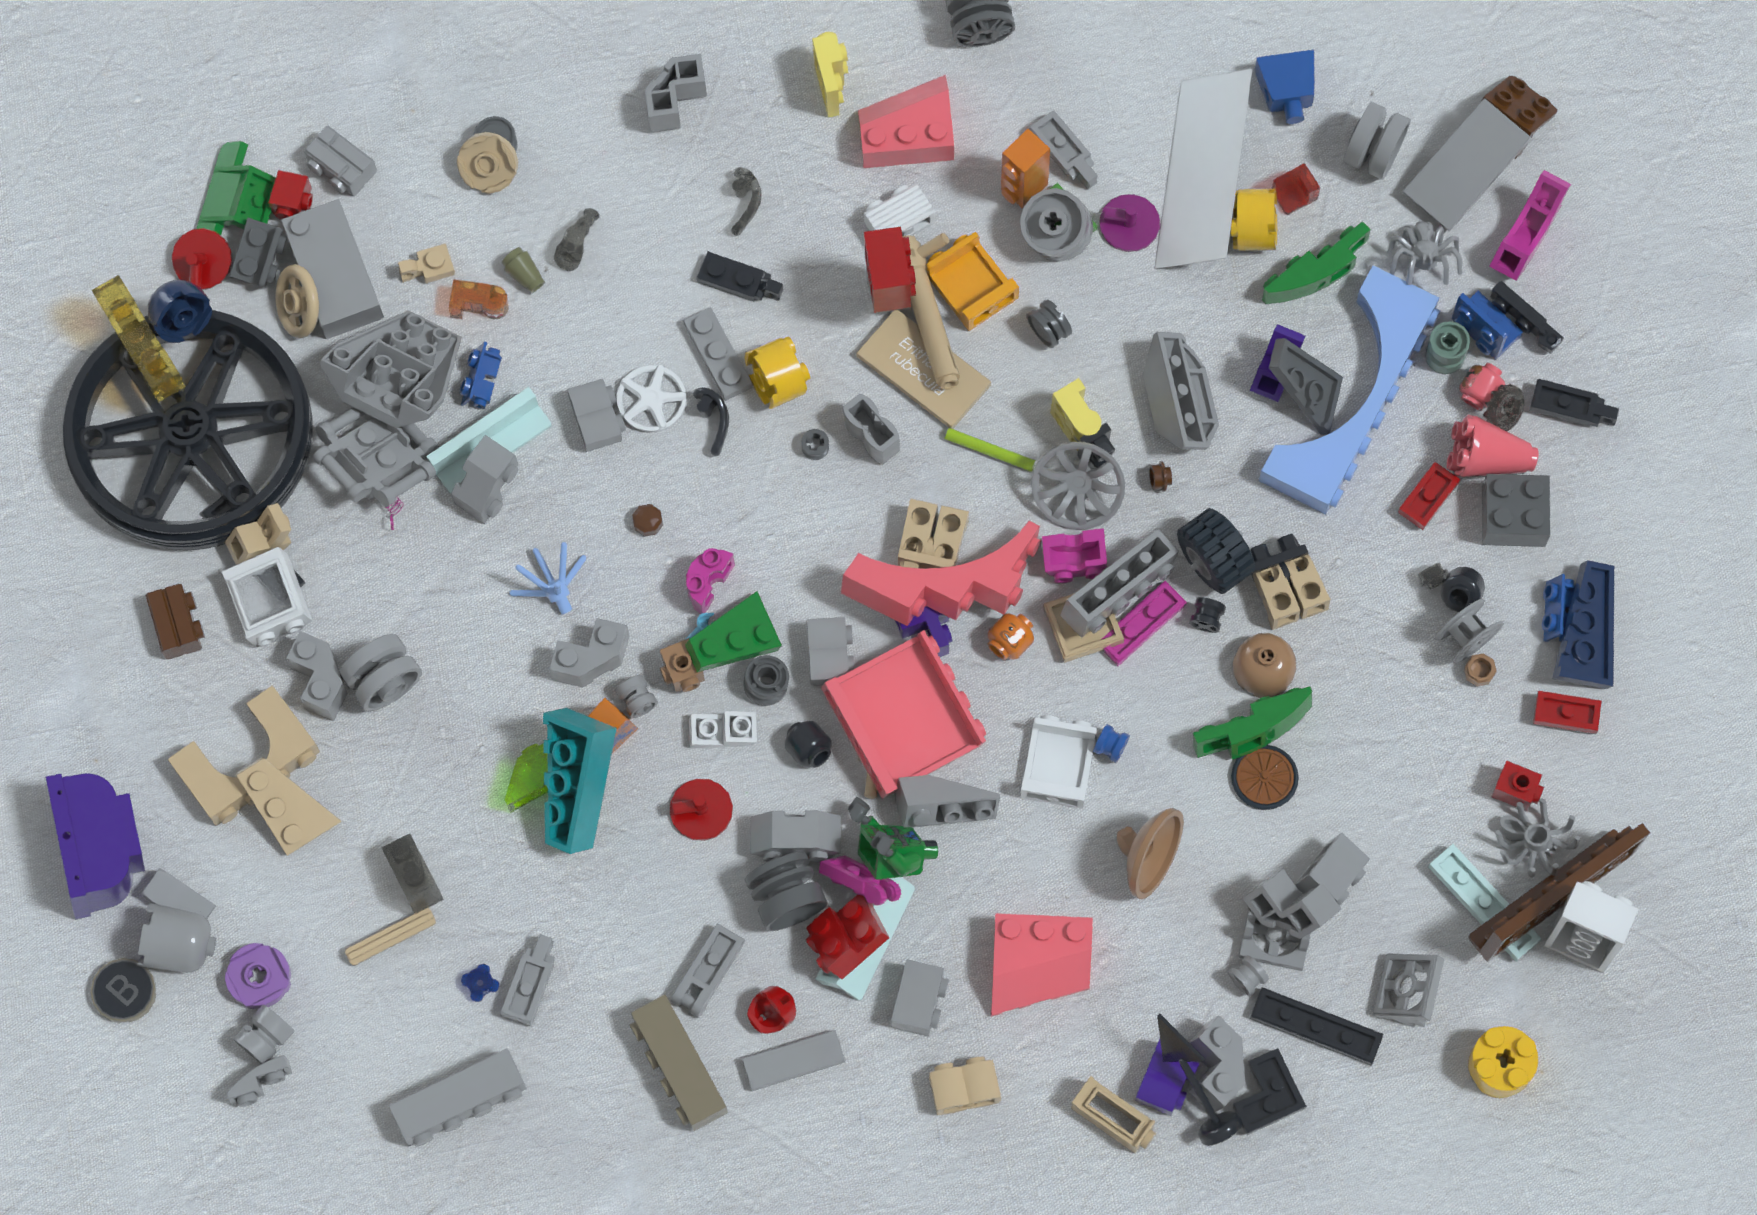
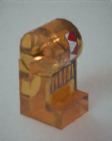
(477, 298)

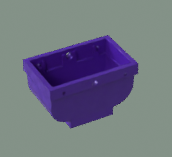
(95, 840)

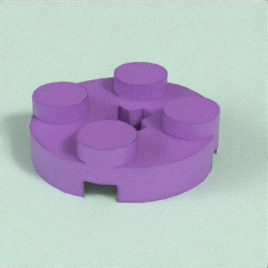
(240, 970)

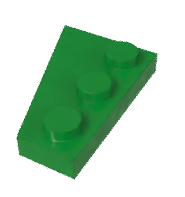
(735, 636)

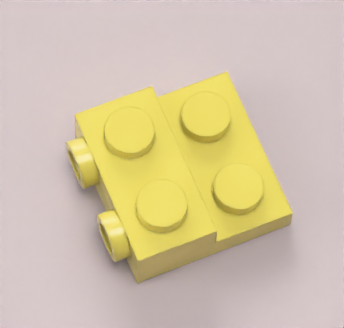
(830, 69)

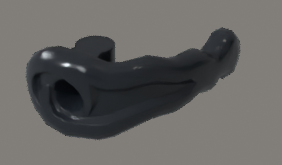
(709, 400)

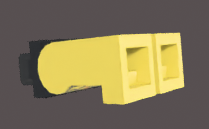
(1079, 421)

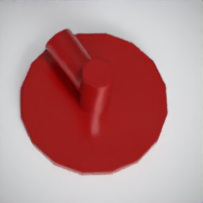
(202, 258)
(701, 809)

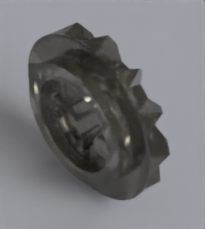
(1513, 407)

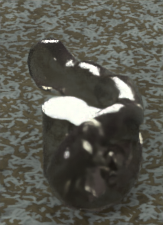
(745, 183)
(571, 248)

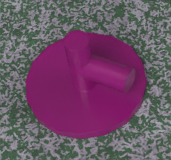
(1129, 223)

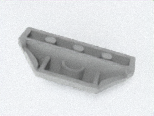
(1179, 393)

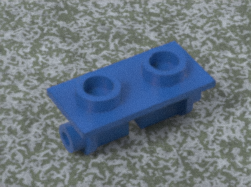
(482, 364)
(1557, 598)

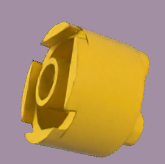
(1254, 220)
(777, 372)
(1519, 1054)

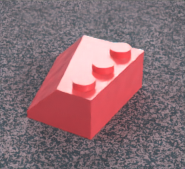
(908, 127)
(1039, 959)

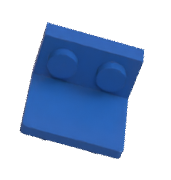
(1485, 324)

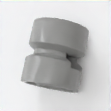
(263, 1035)

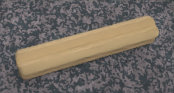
(390, 936)

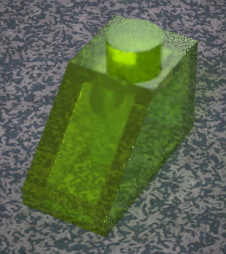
(527, 778)

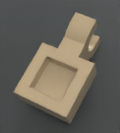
(431, 264)

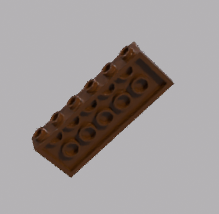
(1553, 891)

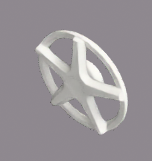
(651, 397)

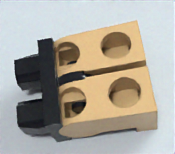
(1288, 582)

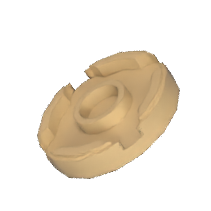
(487, 162)

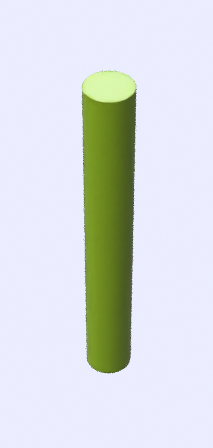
(990, 449)

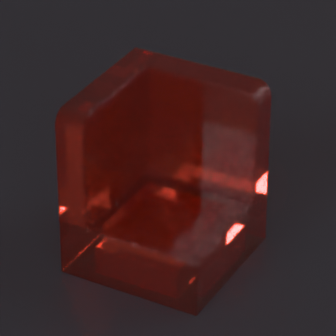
(1296, 189)

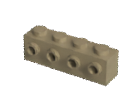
(679, 1063)

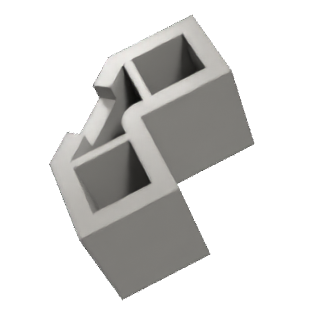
(679, 80)
(486, 473)
(582, 664)
(325, 688)
(778, 834)
(1282, 905)
(1225, 1061)

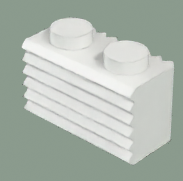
(905, 209)

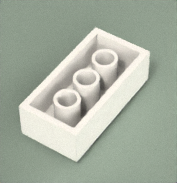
(1591, 926)

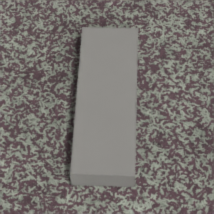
(793, 1060)

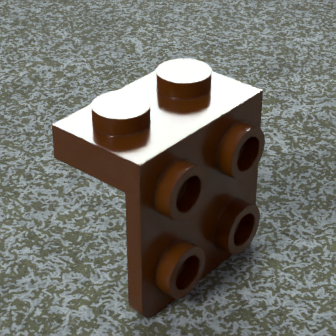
(1521, 105)

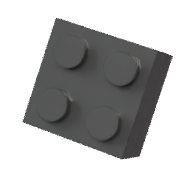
(1516, 510)

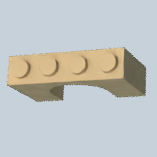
(225, 795)

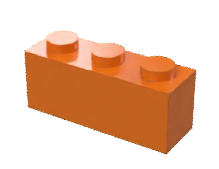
(1024, 168)

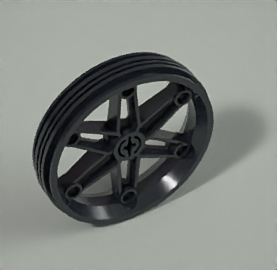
(189, 445)

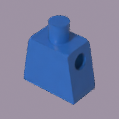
(1287, 82)

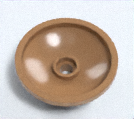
(1153, 851)

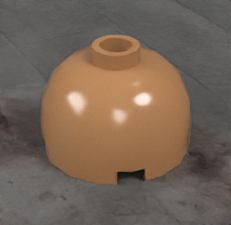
(1264, 665)

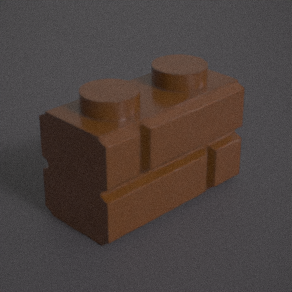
(174, 621)

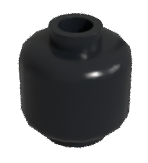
(1462, 588)
(808, 744)

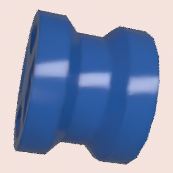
(1111, 743)

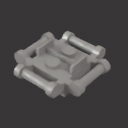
(374, 457)

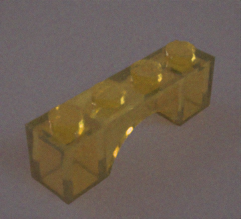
(138, 338)

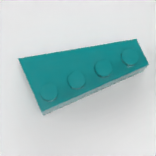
(576, 777)

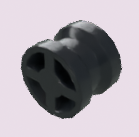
(1207, 615)

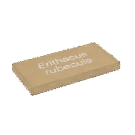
(901, 358)

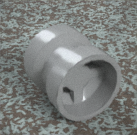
(636, 696)

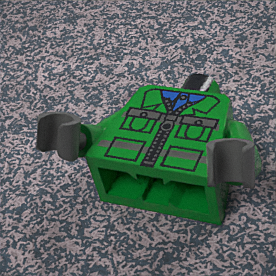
(890, 849)

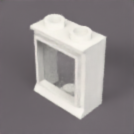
(267, 597)

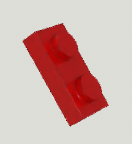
(1429, 496)
(1567, 712)

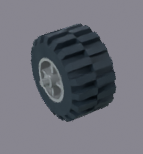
(1216, 550)

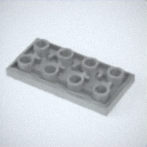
(1467, 164)

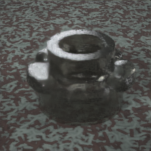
(1432, 576)

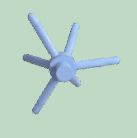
(556, 589)

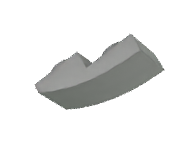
(249, 1087)

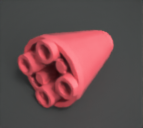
(1487, 449)

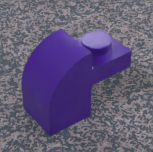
(1265, 381)
(931, 622)

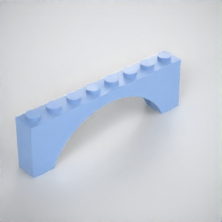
(1318, 468)

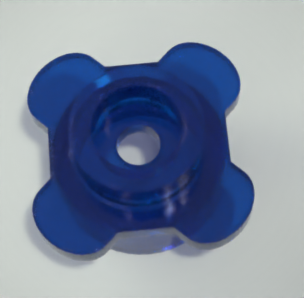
(482, 973)

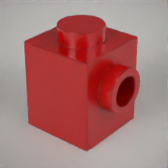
(290, 194)
(1518, 785)

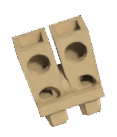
(918, 545)

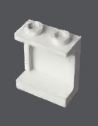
(1058, 761)

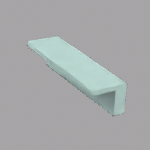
(508, 425)
(890, 914)

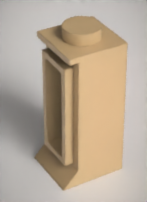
(1142, 1135)

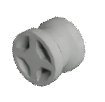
(1248, 975)

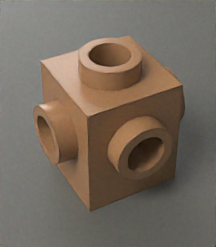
(679, 668)

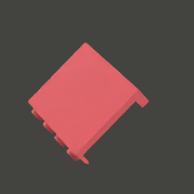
(904, 713)

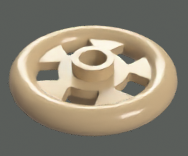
(297, 301)

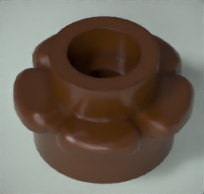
(1160, 476)

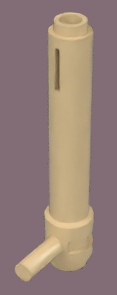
(928, 314)

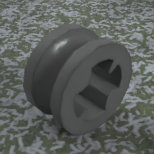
(821, 451)

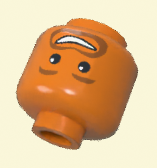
(1010, 636)

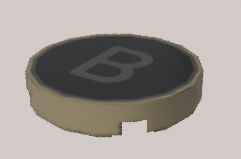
(123, 990)

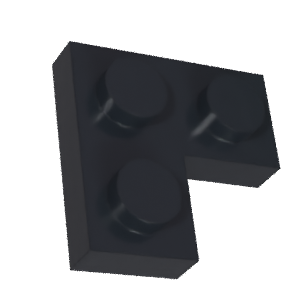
(1278, 1094)

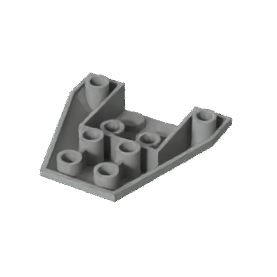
(394, 369)

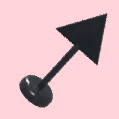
(1178, 1049)

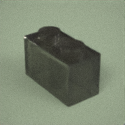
(412, 873)

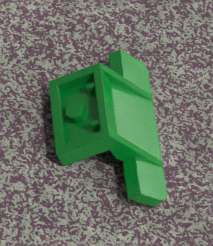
(236, 191)

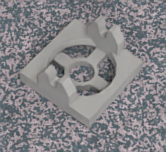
(1293, 960)
(1410, 962)

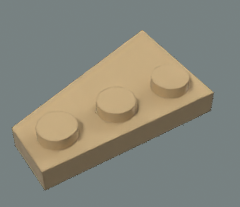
(285, 807)

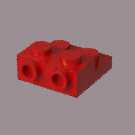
(846, 936)

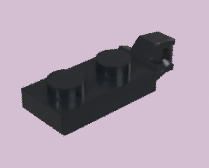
(738, 278)
(1526, 316)
(1572, 404)

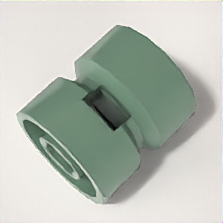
(1447, 347)

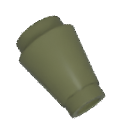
(523, 270)

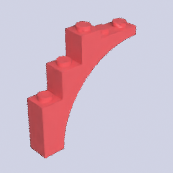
(948, 590)

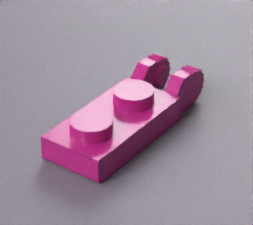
(858, 877)

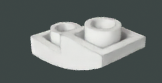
(723, 730)

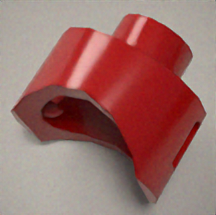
(776, 1006)

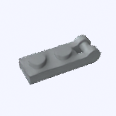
(708, 969)

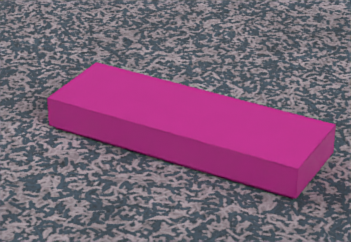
(1145, 621)

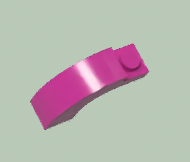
(1531, 226)

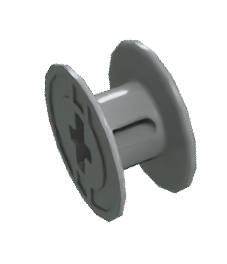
(1468, 630)

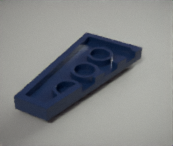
(1588, 636)

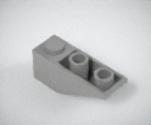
(940, 801)

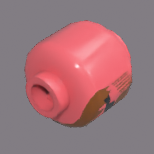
(1479, 383)

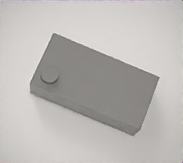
(331, 256)

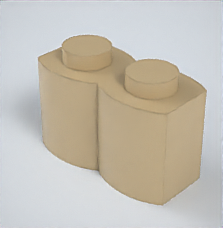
(964, 1086)

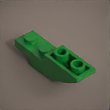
(1309, 275)
(1267, 722)

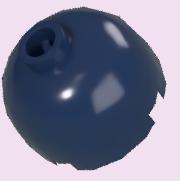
(178, 310)

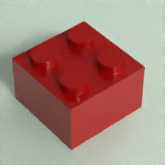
(889, 269)

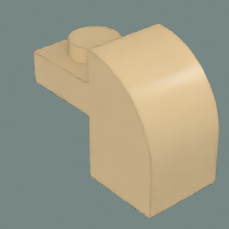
(260, 536)

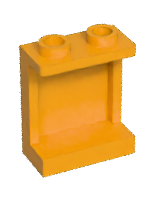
(971, 281)

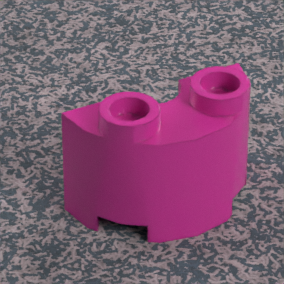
(1075, 555)
(705, 571)

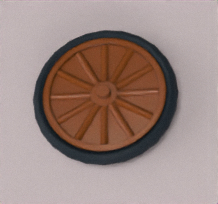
(1265, 778)

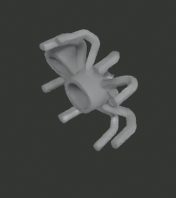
(1424, 251)
(1535, 838)

